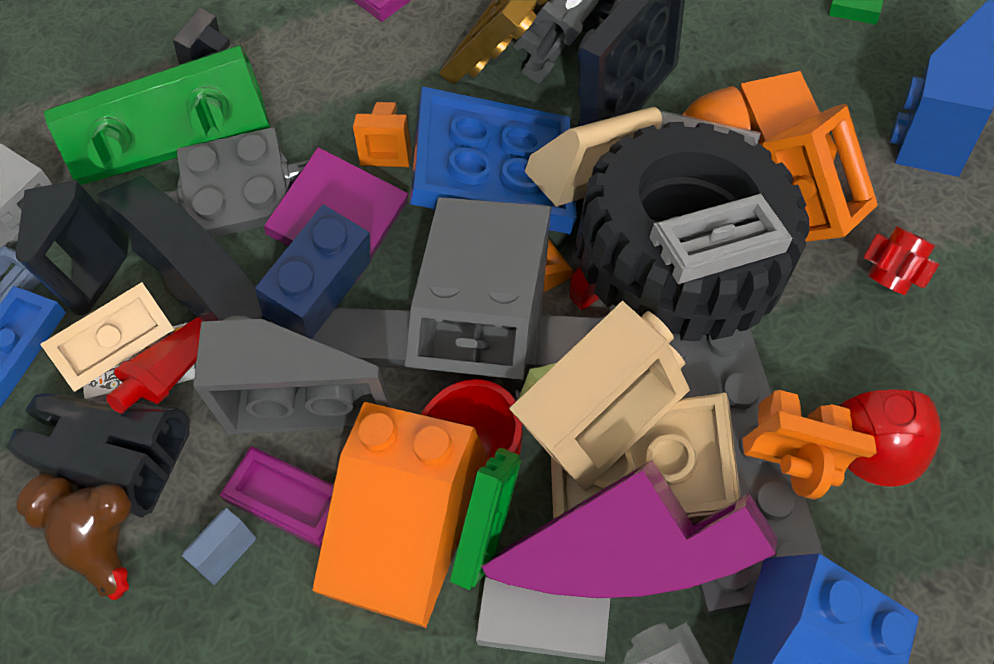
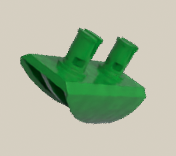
(157, 114)

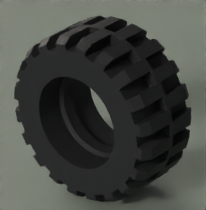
(675, 175)

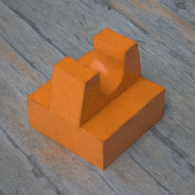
(383, 137)

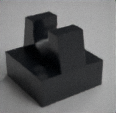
(199, 37)

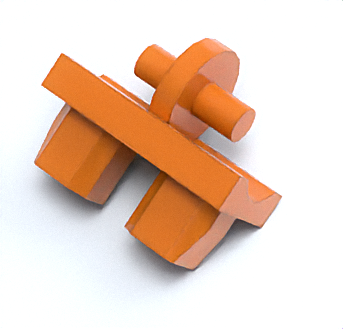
(809, 448)

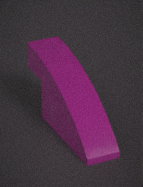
(634, 543)

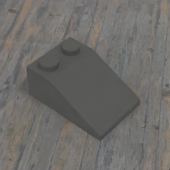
(280, 381)

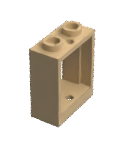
(604, 393)

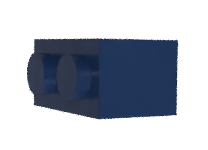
(314, 273)

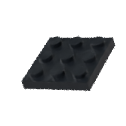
(628, 57)

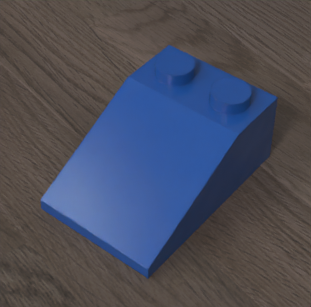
(949, 100)
(822, 614)

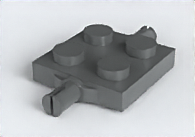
(234, 181)

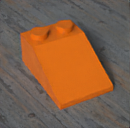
(397, 511)

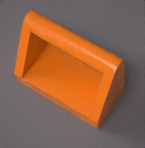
(809, 160)

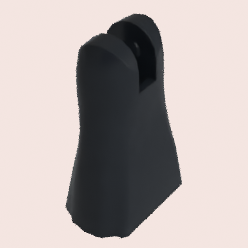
(102, 447)

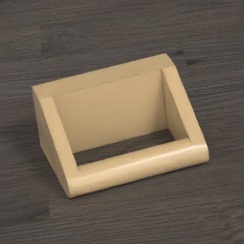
(568, 161)
(107, 336)

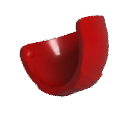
(480, 406)
(904, 434)

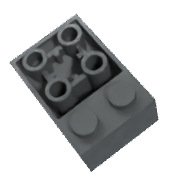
(480, 289)

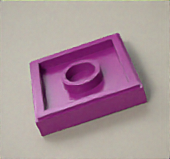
(345, 190)

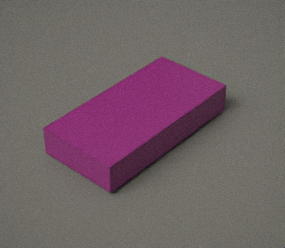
(280, 495)

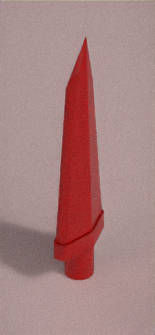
(156, 369)

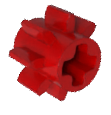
(901, 260)

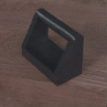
(82, 230)

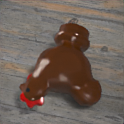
(80, 528)

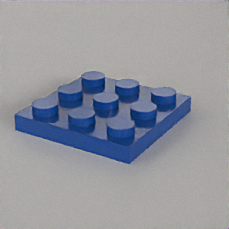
(481, 152)

